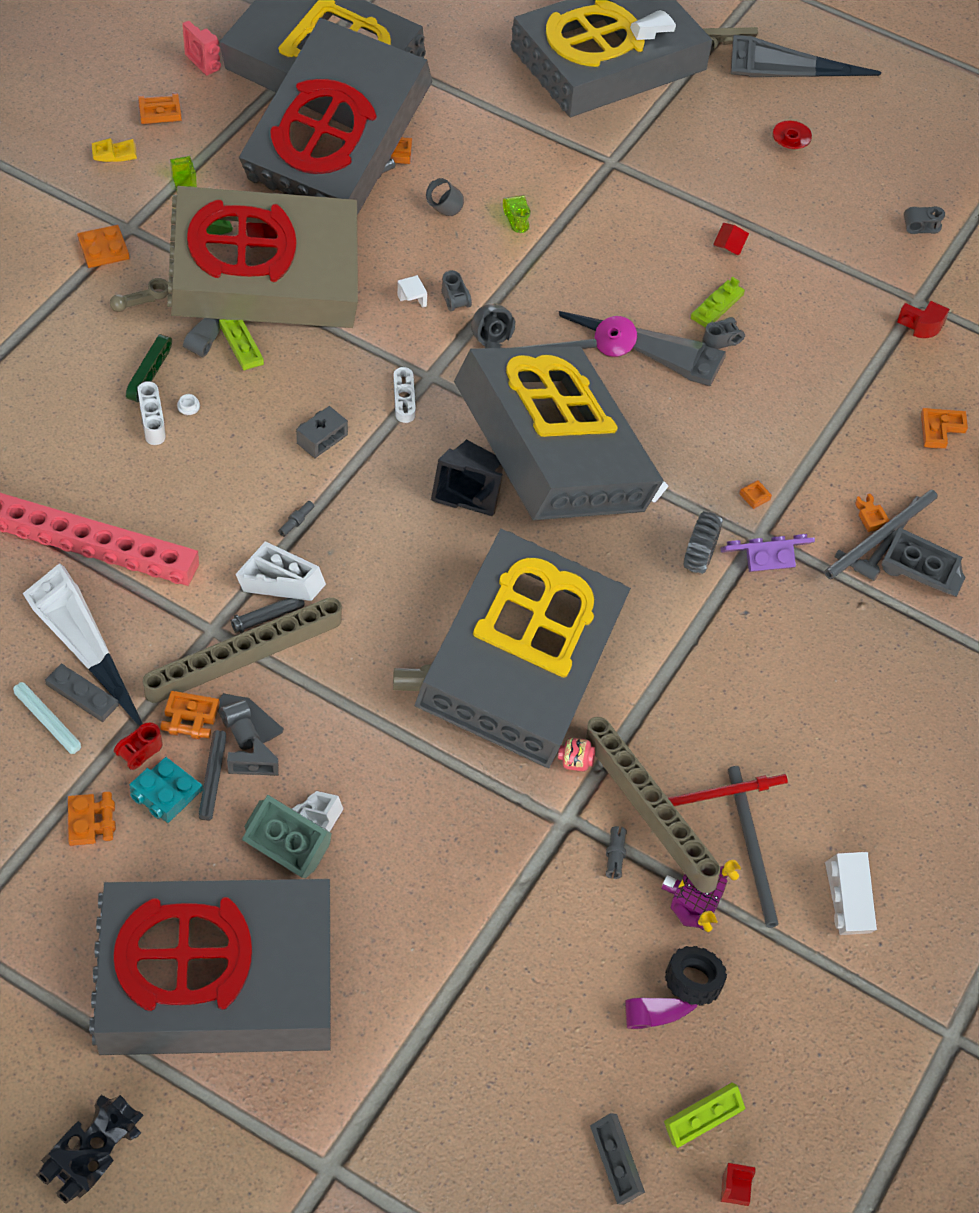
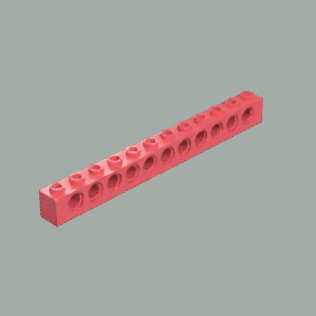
(97, 540)

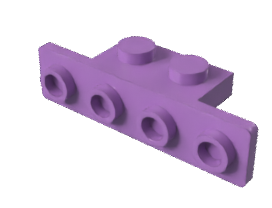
(769, 555)

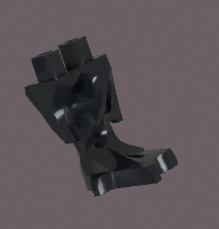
(111, 1123)

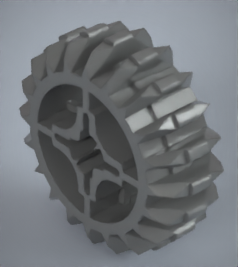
(703, 542)

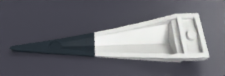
(64, 610)

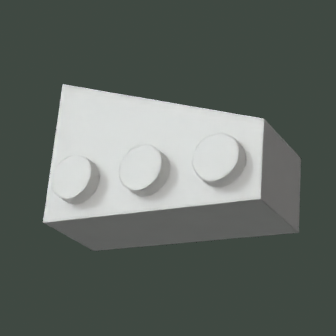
(280, 574)

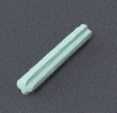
(47, 718)

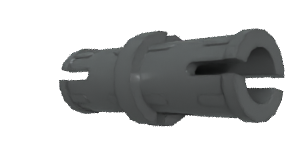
(616, 852)

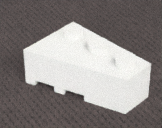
(851, 893)

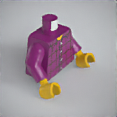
(695, 907)

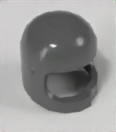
(450, 202)

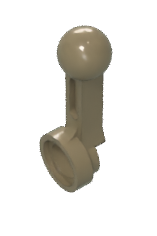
(119, 302)

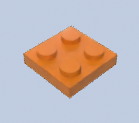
(103, 246)

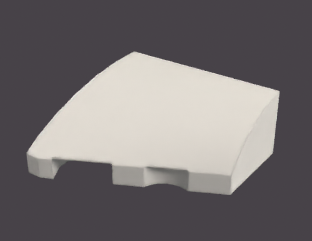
(650, 25)
(321, 809)

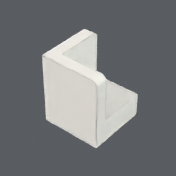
(411, 289)

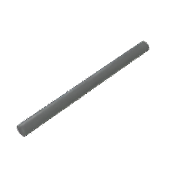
(879, 535)
(754, 851)

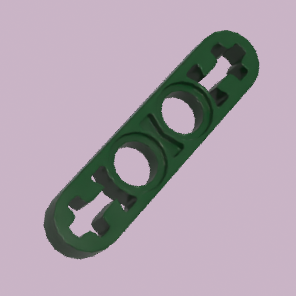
(149, 365)

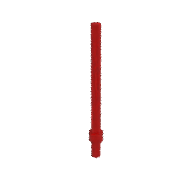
(760, 783)

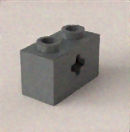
(321, 431)

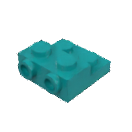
(165, 789)

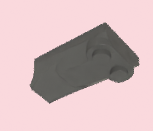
(924, 562)

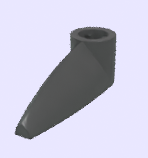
(202, 336)

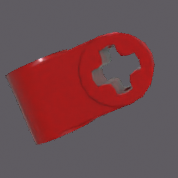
(136, 748)

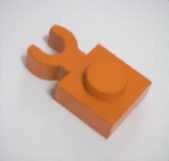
(871, 516)

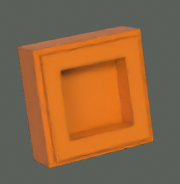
(755, 494)

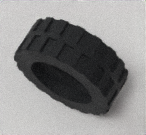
(689, 990)

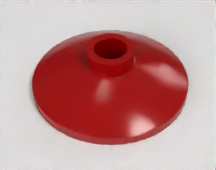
(792, 134)

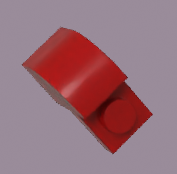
(926, 322)

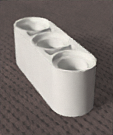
(151, 413)

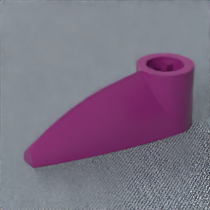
(653, 1012)

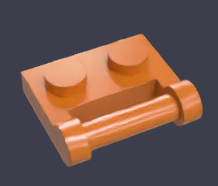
(159, 109)

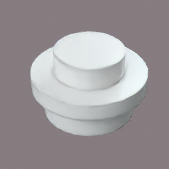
(188, 404)

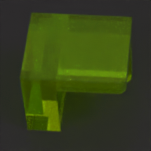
(183, 172)

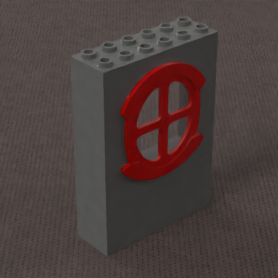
(373, 79)
(264, 1001)

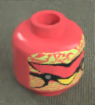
(577, 754)

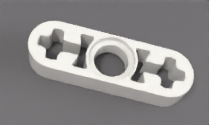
(400, 401)

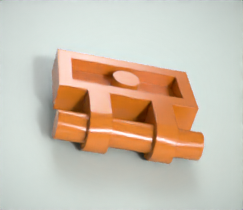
(191, 708)
(81, 818)

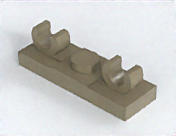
(726, 34)

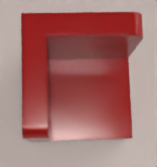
(260, 230)
(731, 238)
(737, 1184)

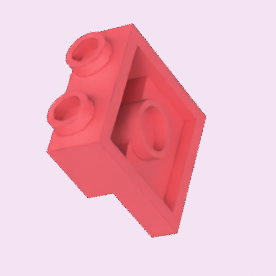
(201, 48)

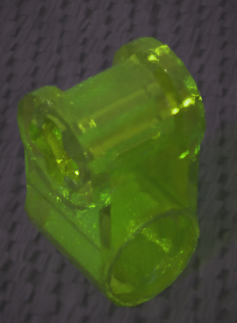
(517, 213)

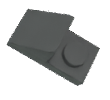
(259, 762)

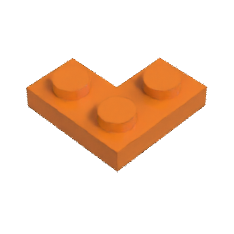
(939, 422)

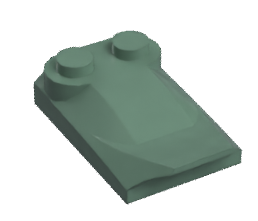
(286, 836)

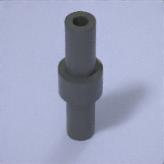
(296, 518)

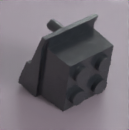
(468, 479)

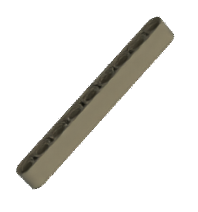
(231, 649)
(653, 805)

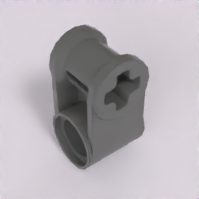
(922, 219)
(455, 291)
(723, 334)

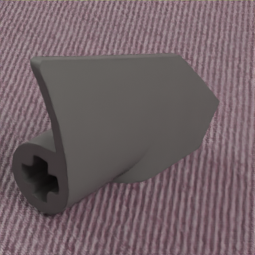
(247, 721)

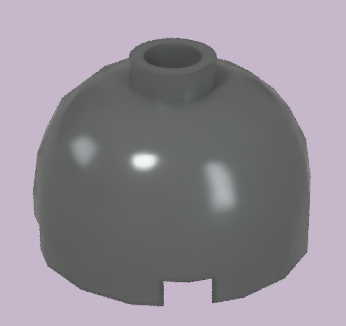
(493, 324)

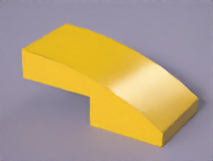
(110, 152)

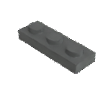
(81, 692)
(617, 1159)

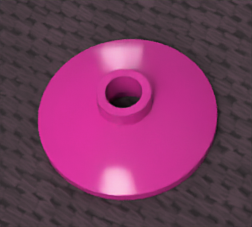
(621, 343)

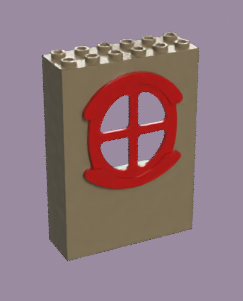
(303, 284)

